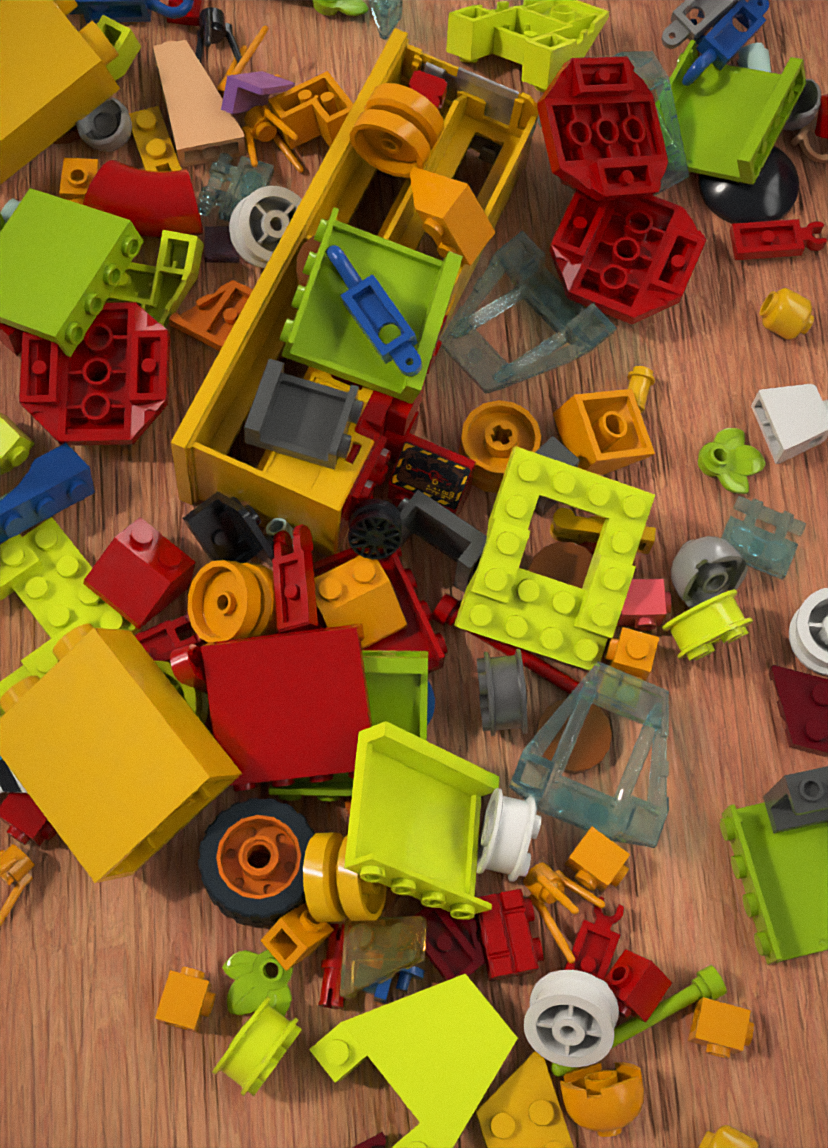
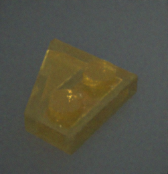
(379, 950)

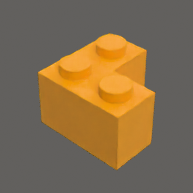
(312, 109)

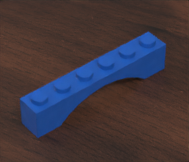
(48, 487)

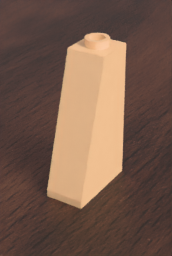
(194, 107)

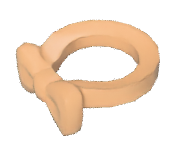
(802, 138)

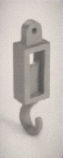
(683, 28)

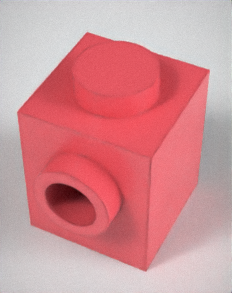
(645, 604)

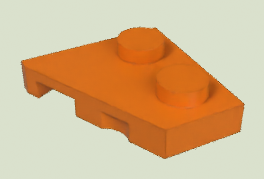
(213, 314)

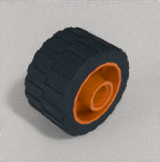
(240, 837)

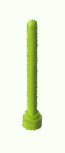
(706, 985)

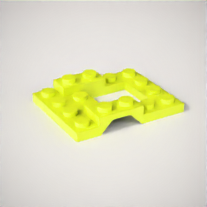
(49, 580)
(538, 610)

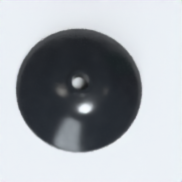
(766, 200)

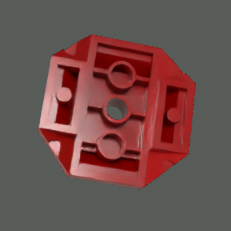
(603, 129)
(648, 230)
(105, 412)

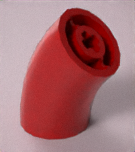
(147, 198)

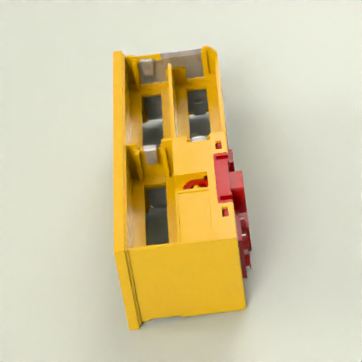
(475, 117)

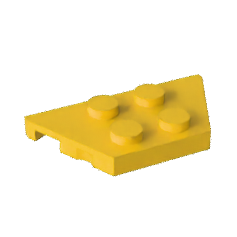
(524, 1111)

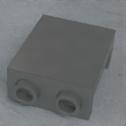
(302, 417)
(444, 532)
(798, 800)

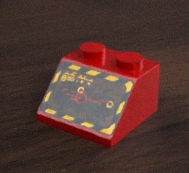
(433, 471)

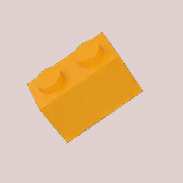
(450, 214)
(604, 430)
(357, 595)

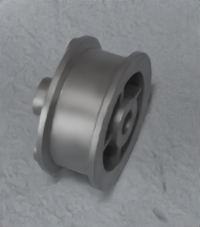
(502, 693)

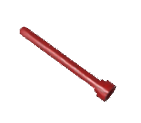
(447, 612)

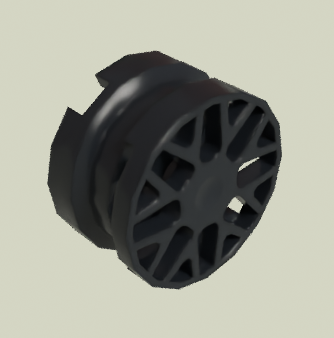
(364, 529)

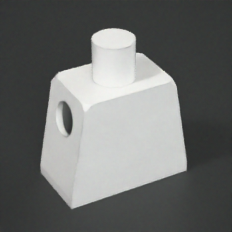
(791, 419)

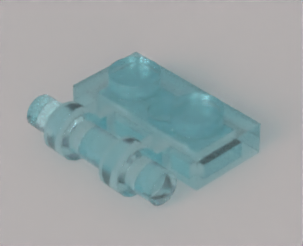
(243, 181)
(758, 547)

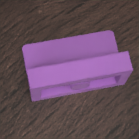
(251, 90)

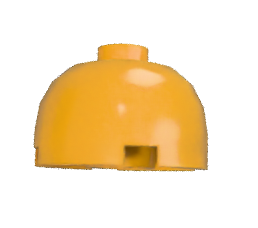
(603, 1098)

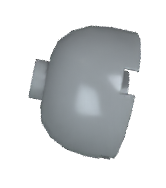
(706, 569)

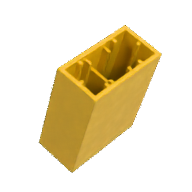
(47, 77)
(110, 751)

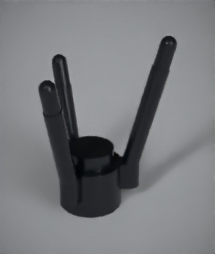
(212, 30)

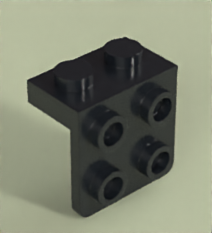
(229, 530)

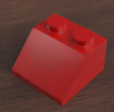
(140, 573)

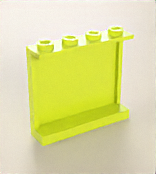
(417, 819)

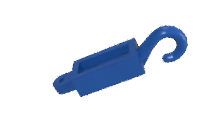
(129, 10)
(725, 40)
(374, 310)

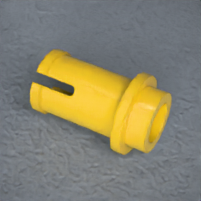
(640, 381)

